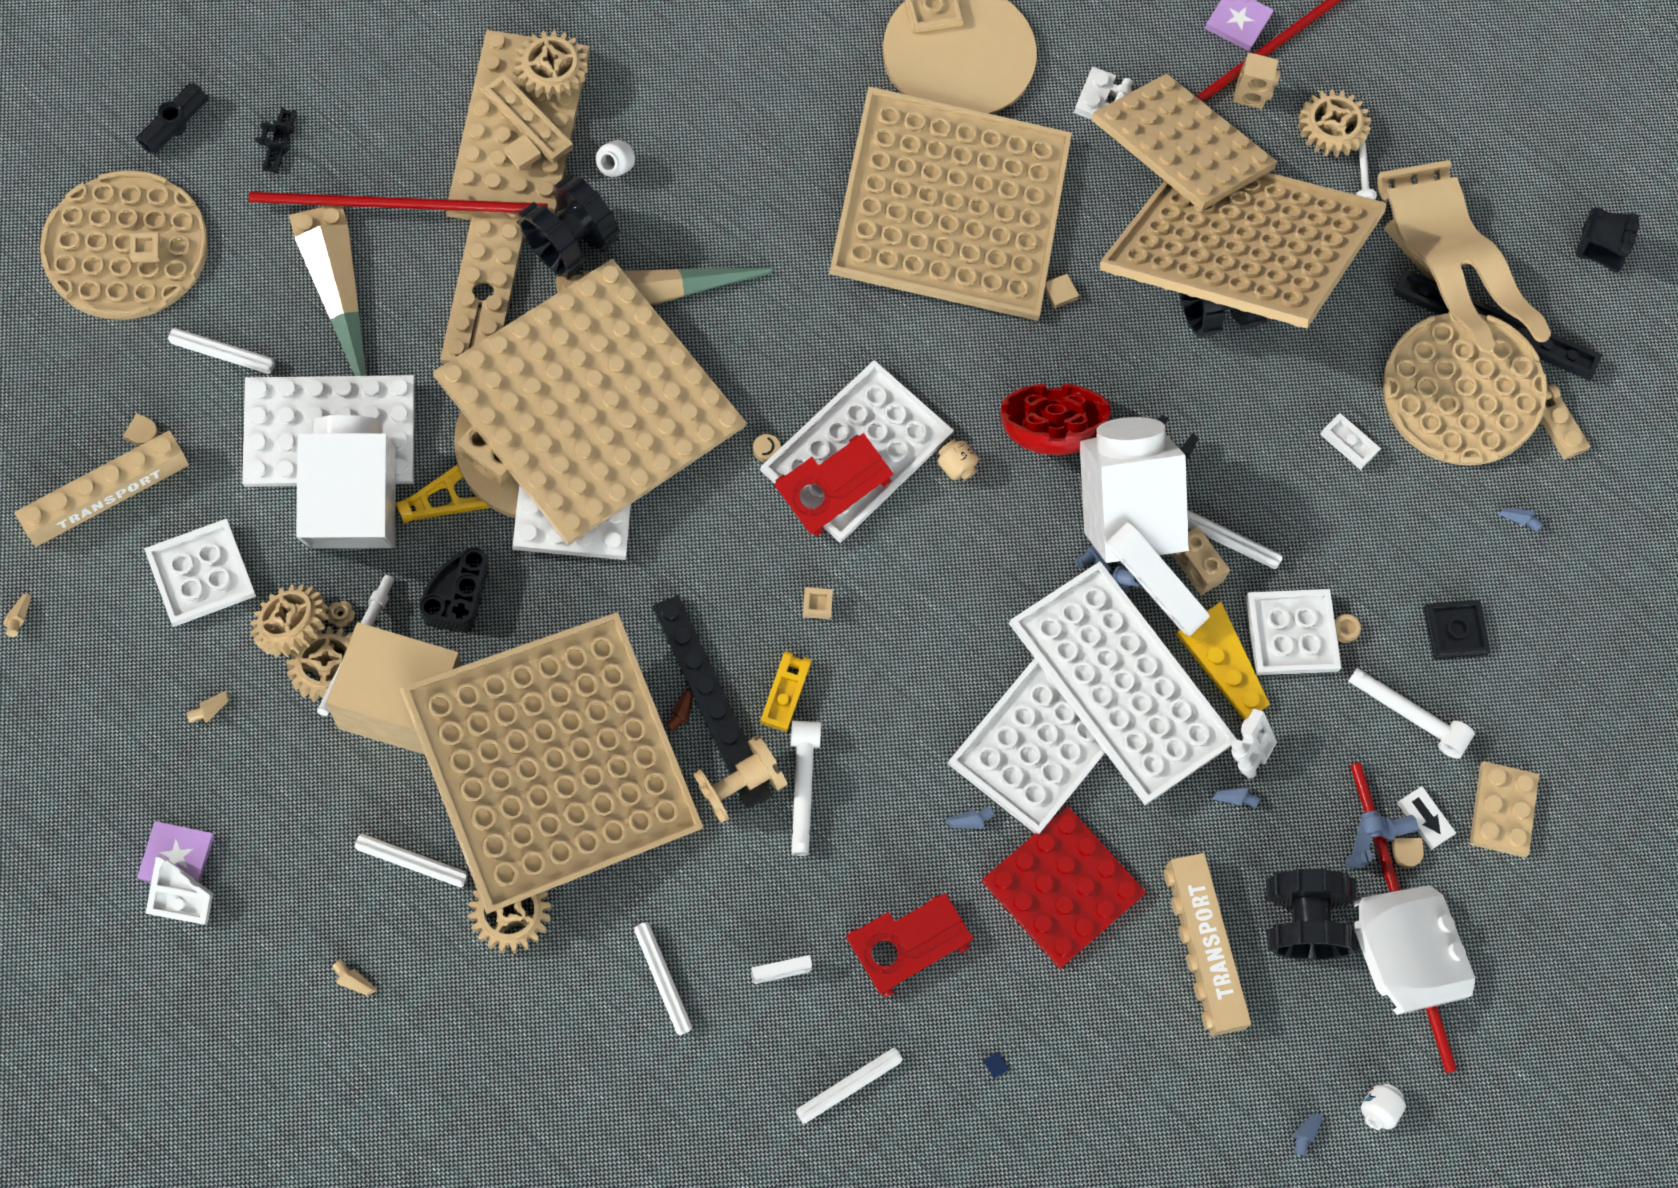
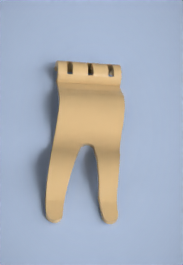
(1440, 232)

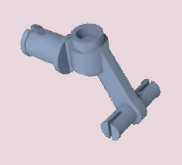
(1120, 574)
(1373, 826)

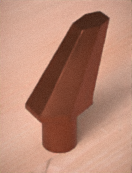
(681, 711)

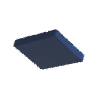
(996, 1065)

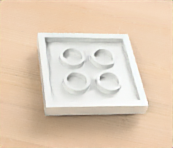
(200, 572)
(1293, 632)

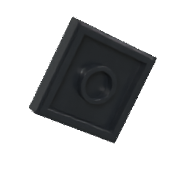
(1457, 629)

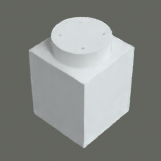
(1134, 478)
(346, 484)

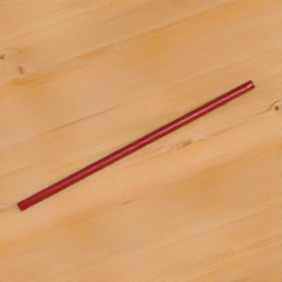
(1269, 48)
(389, 202)
(1393, 885)

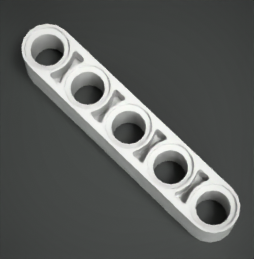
(1157, 579)

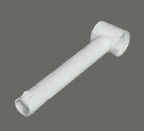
(805, 737)
(1453, 737)

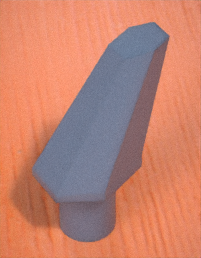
(1522, 517)
(1237, 796)
(970, 819)
(1306, 1133)

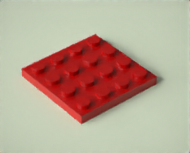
(1063, 887)

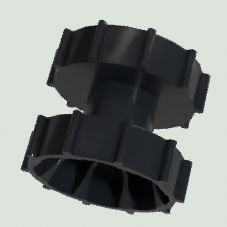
(580, 217)
(1207, 317)
(1311, 897)

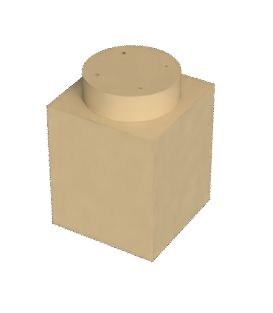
(369, 682)

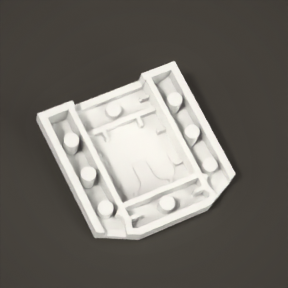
(1413, 948)

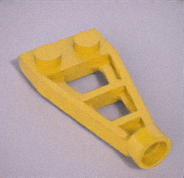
(425, 510)

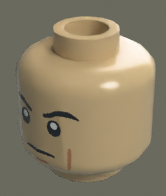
(958, 460)

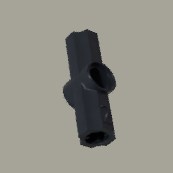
(162, 128)

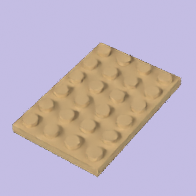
(1184, 141)

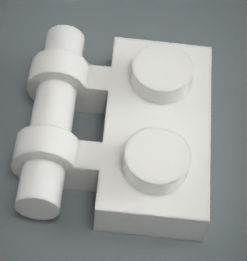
(1097, 89)
(1256, 744)

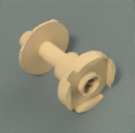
(749, 773)

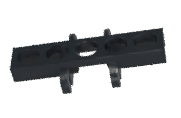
(277, 127)

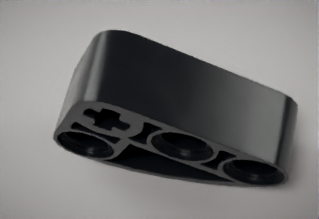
(446, 588)

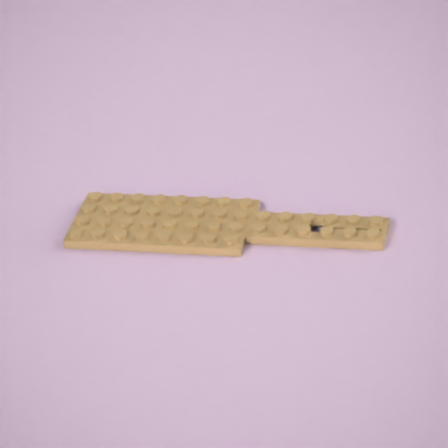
(489, 175)

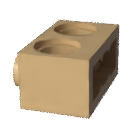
(1256, 81)
(481, 457)
(1201, 562)

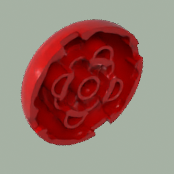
(1053, 418)

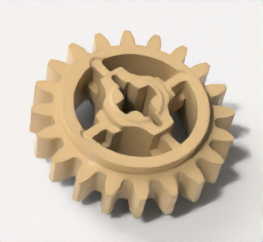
(539, 73)
(1330, 130)
(289, 620)
(318, 659)
(504, 923)

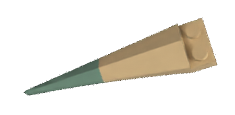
(327, 252)
(667, 285)

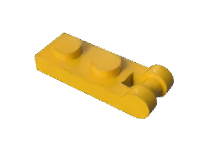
(785, 692)

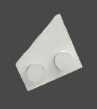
(177, 894)

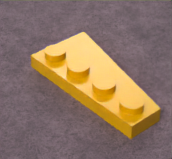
(1225, 662)

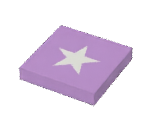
(1239, 21)
(181, 846)

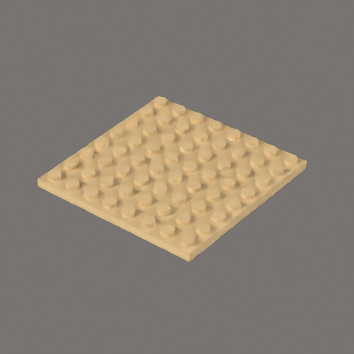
(951, 203)
(1259, 250)
(589, 401)
(551, 761)

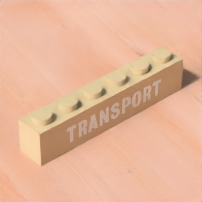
(101, 488)
(1207, 945)

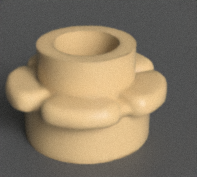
(344, 620)

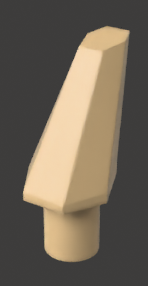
(17, 616)
(208, 708)
(352, 979)

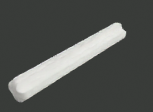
(221, 350)
(1234, 540)
(411, 860)
(663, 978)
(849, 1085)

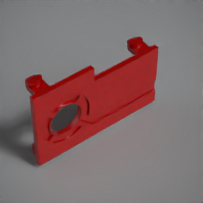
(842, 477)
(919, 939)

